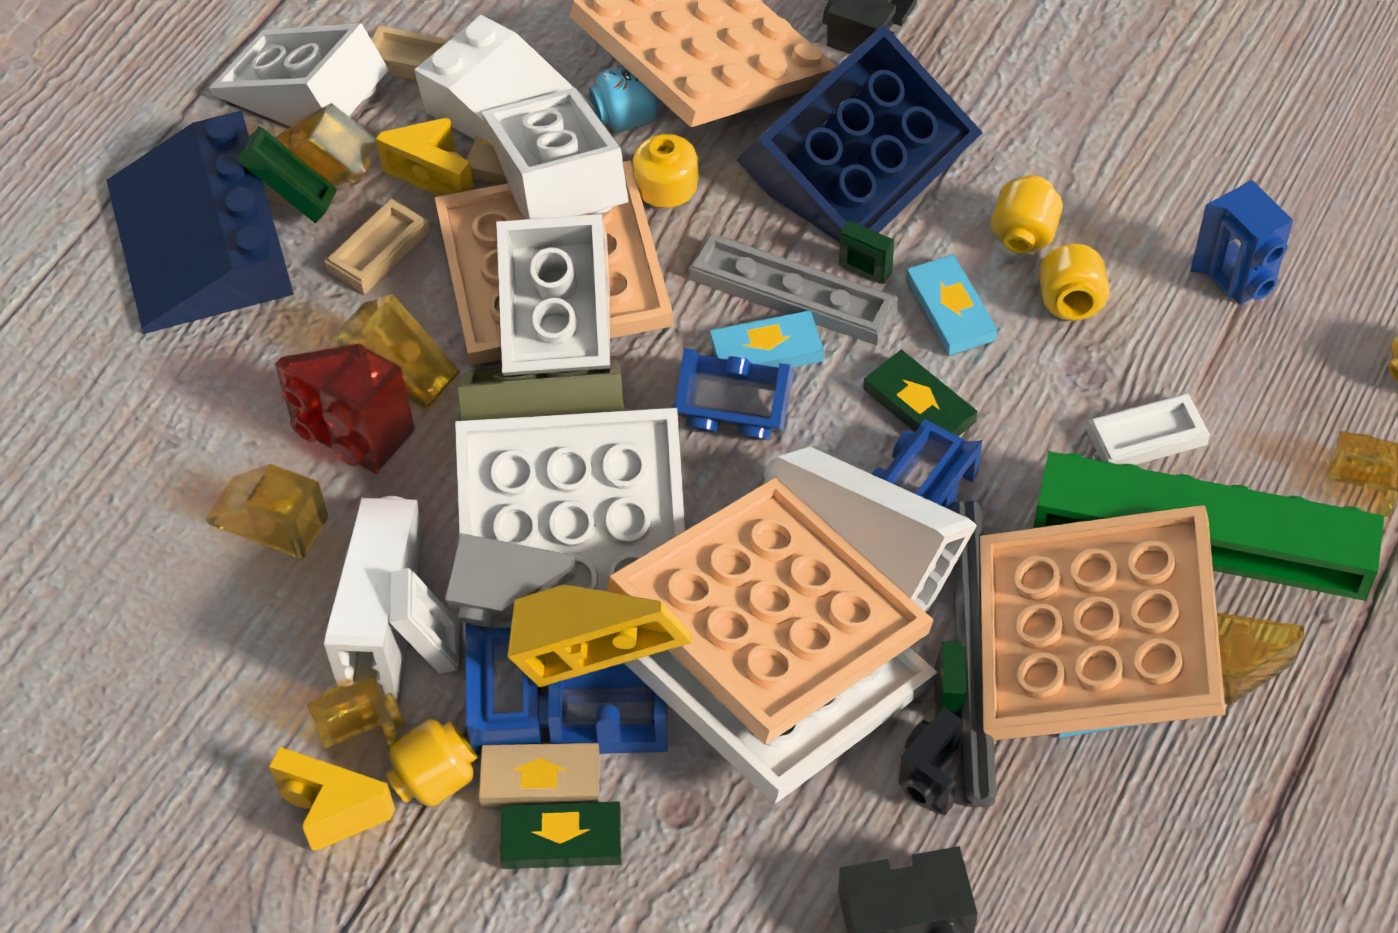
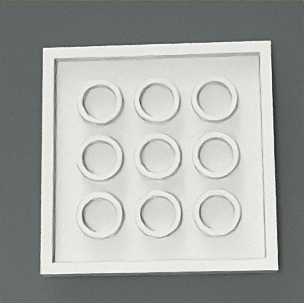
(573, 486)
(809, 744)

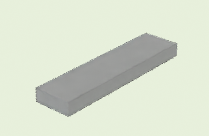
(793, 288)

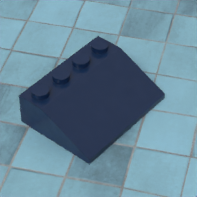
(861, 140)
(197, 227)

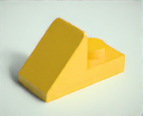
(425, 157)
(338, 798)

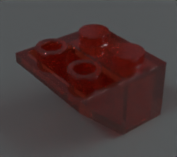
(347, 402)

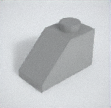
(494, 573)

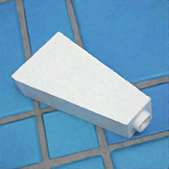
(891, 527)
(359, 631)

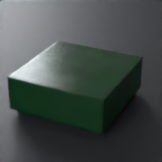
(866, 252)
(951, 677)

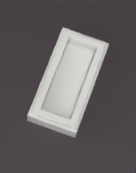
(1148, 431)
(424, 621)

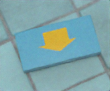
(951, 305)
(771, 341)

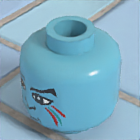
(622, 100)

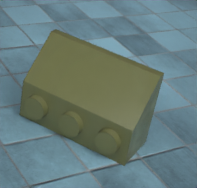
(493, 396)

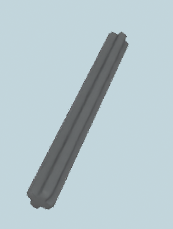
(976, 746)

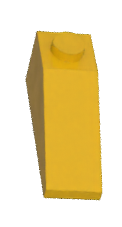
(586, 630)

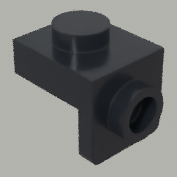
(926, 753)

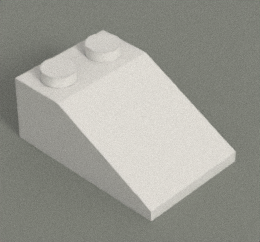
(301, 70)
(483, 71)
(557, 156)
(553, 294)

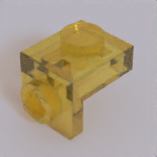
(1367, 463)
(354, 710)

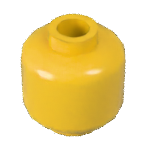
(665, 170)
(1026, 213)
(1074, 282)
(431, 763)

